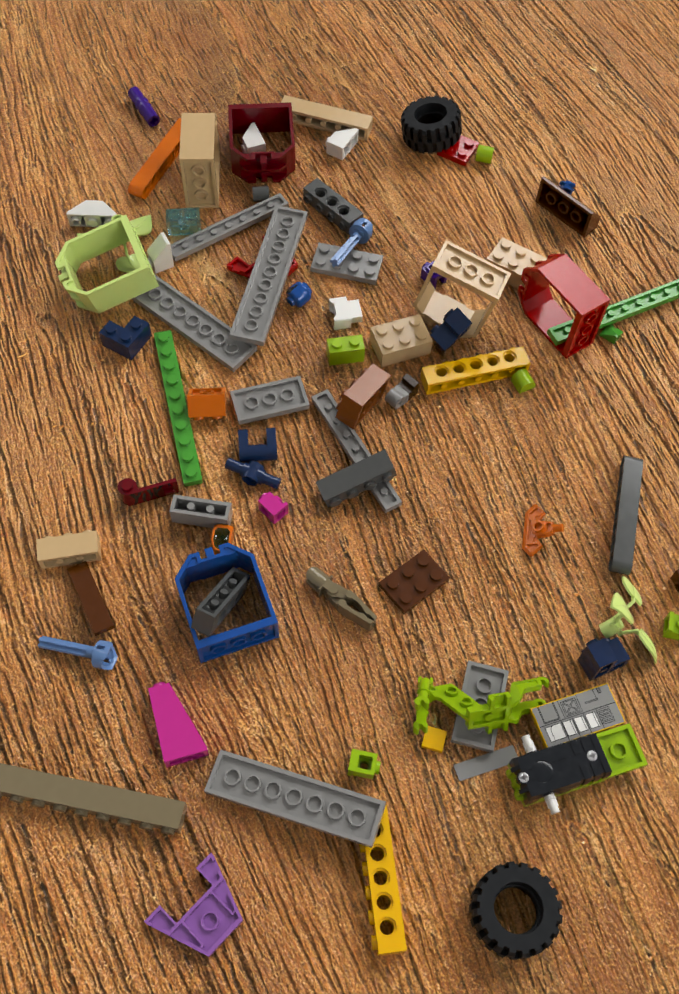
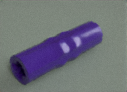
(143, 106)

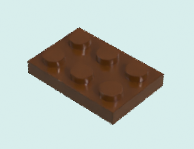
(413, 581)

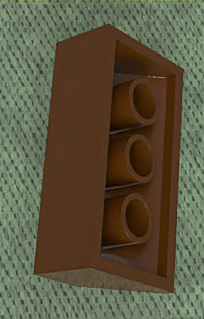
(566, 207)

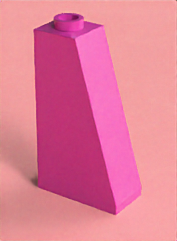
(175, 730)

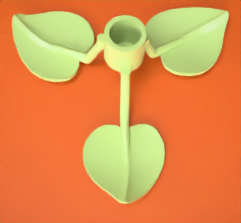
(143, 227)
(614, 624)

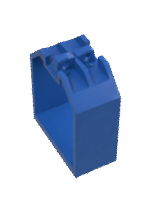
(237, 638)

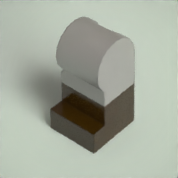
(402, 392)

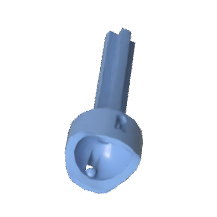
(358, 234)
(101, 651)

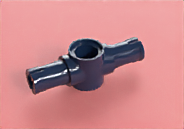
(252, 473)

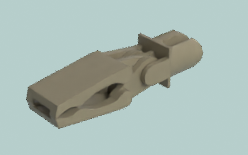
(341, 598)

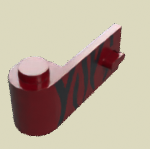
(131, 495)

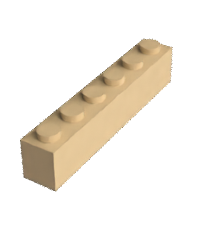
(328, 117)

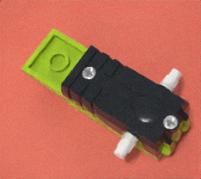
(573, 765)

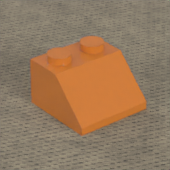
(206, 403)

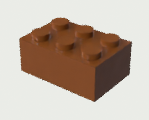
(362, 395)

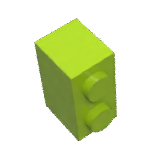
(345, 350)

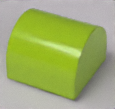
(484, 154)
(522, 381)

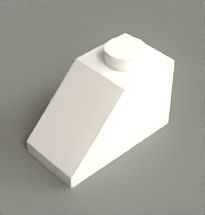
(253, 140)
(341, 142)
(160, 254)

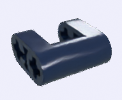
(257, 452)

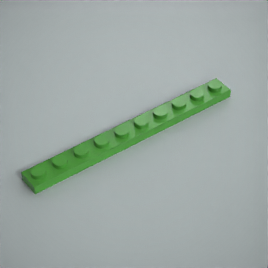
(624, 309)
(178, 409)

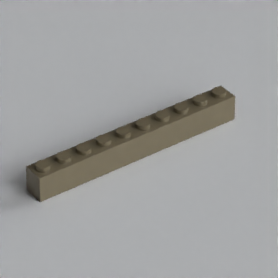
(92, 798)

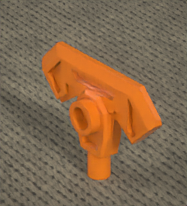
(536, 529)

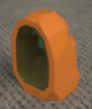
(220, 535)

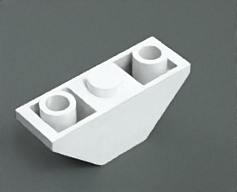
(90, 214)

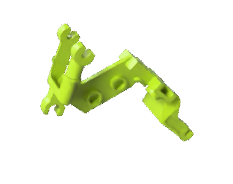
(496, 714)

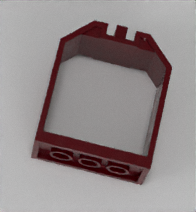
(268, 118)

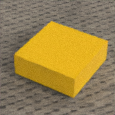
(434, 739)

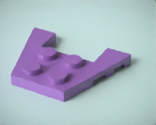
(208, 920)

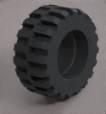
(431, 124)
(543, 897)

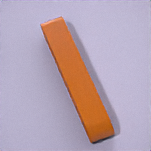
(157, 163)

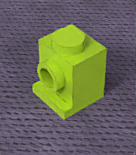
(671, 626)
(359, 757)

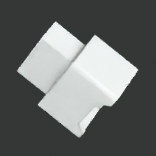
(345, 312)

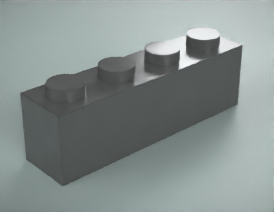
(356, 478)

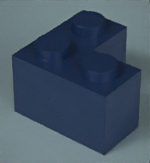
(452, 328)
(126, 340)
(602, 657)

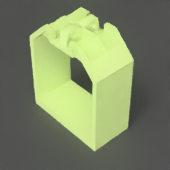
(96, 243)

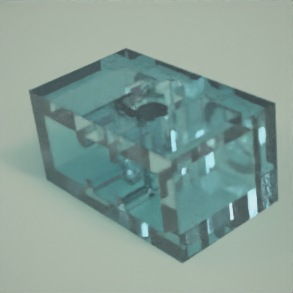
(183, 221)

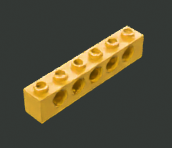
(473, 370)
(394, 942)

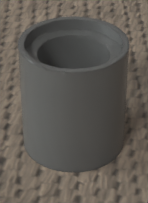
(260, 193)

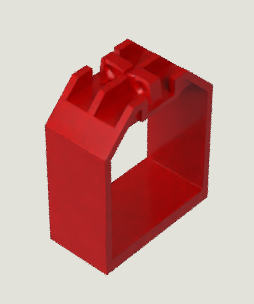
(575, 289)

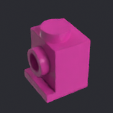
(272, 507)

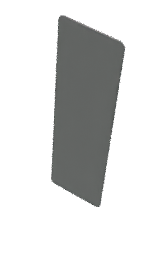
(485, 763)

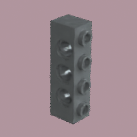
(331, 204)
(220, 601)

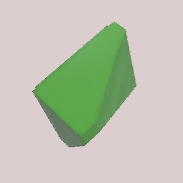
(611, 333)

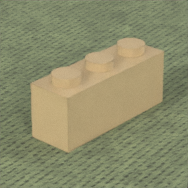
(68, 549)

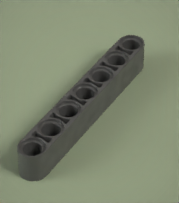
(626, 515)

